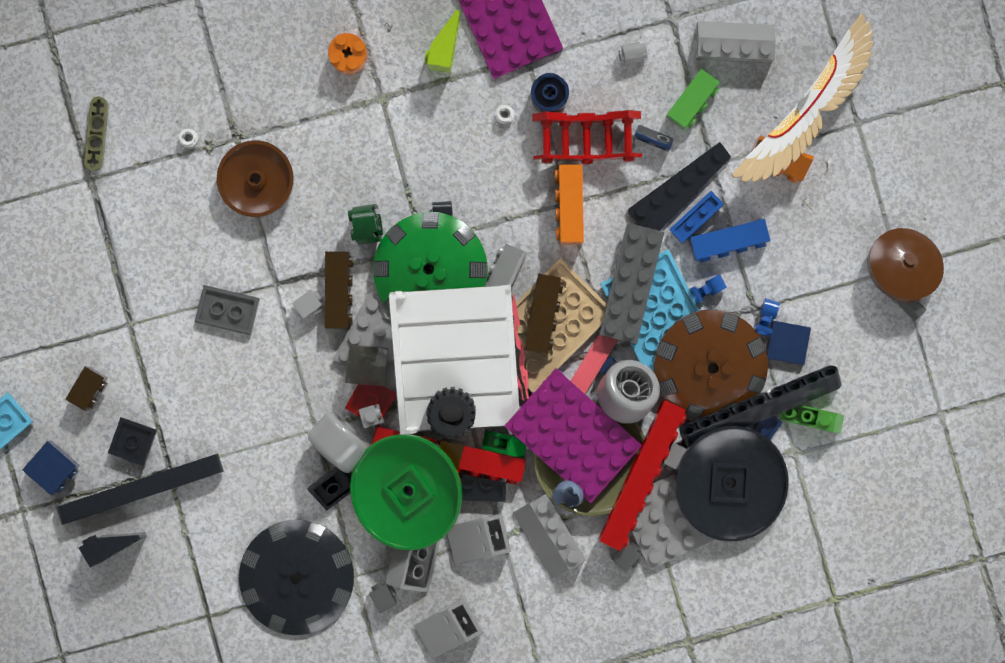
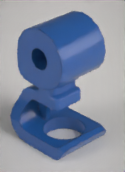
(711, 286)
(768, 311)

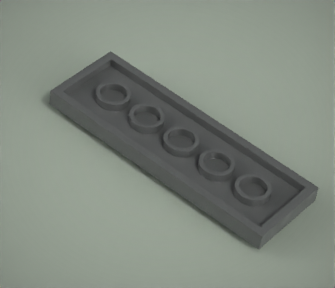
(631, 283)

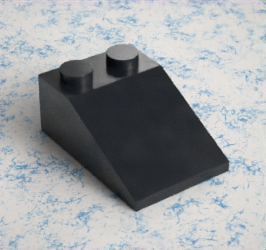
(101, 548)

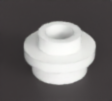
(506, 108)
(184, 133)

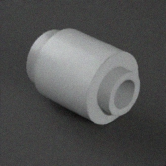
(633, 52)

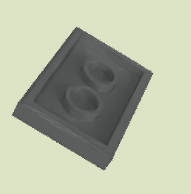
(227, 310)

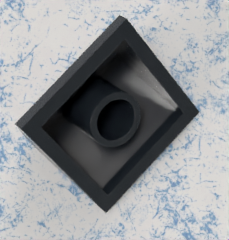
(331, 488)

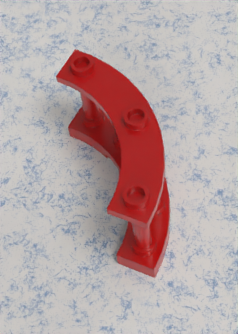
(586, 120)

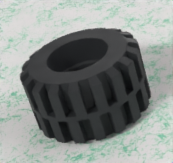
(446, 428)

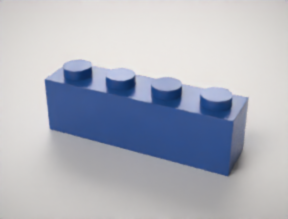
(729, 239)

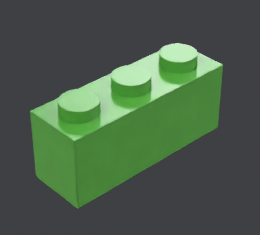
(693, 100)

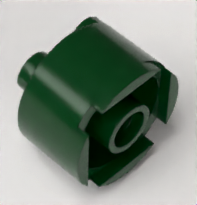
(366, 224)

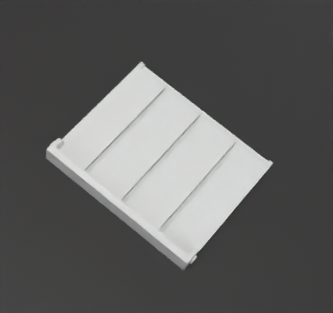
(457, 342)

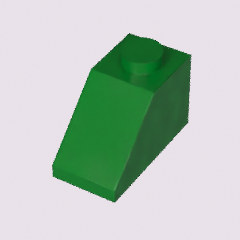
(503, 444)

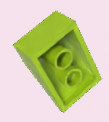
(442, 48)

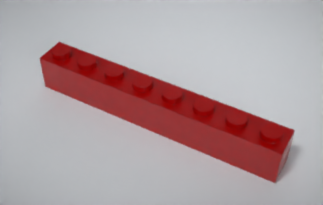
(476, 460)
(641, 475)

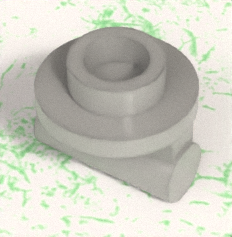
(620, 147)

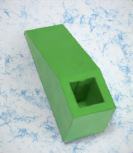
(814, 418)

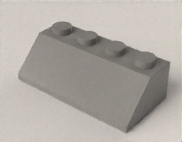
(735, 42)
(507, 266)
(549, 536)
(412, 568)

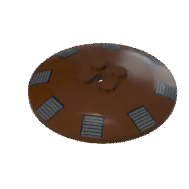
(707, 339)

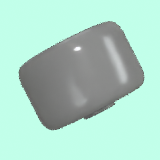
(628, 391)
(338, 441)

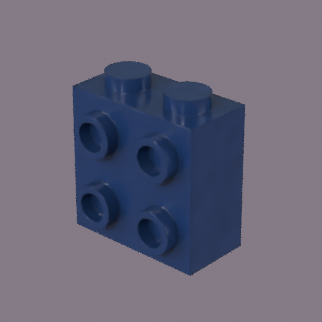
(51, 468)

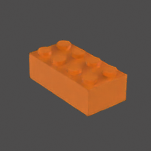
(570, 205)

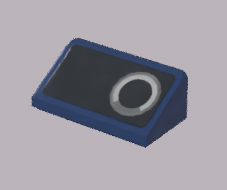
(653, 138)

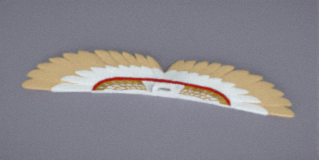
(804, 121)

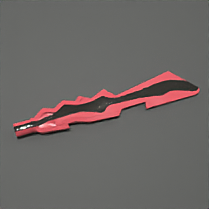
(522, 374)

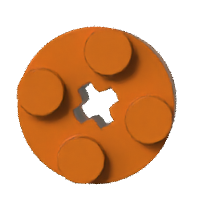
(342, 44)

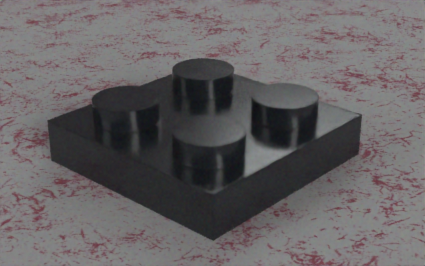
(132, 441)

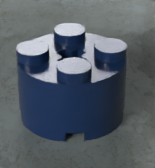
(551, 82)

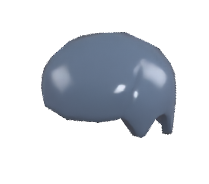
(568, 493)

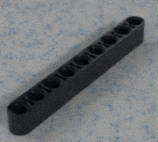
(766, 403)
(139, 489)

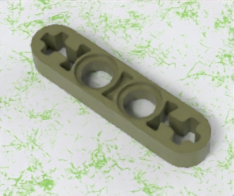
(100, 134)

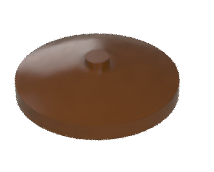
(255, 178)
(905, 265)

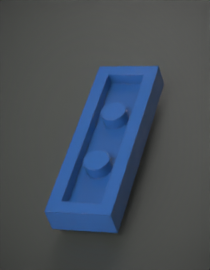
(696, 217)

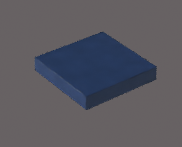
(788, 342)

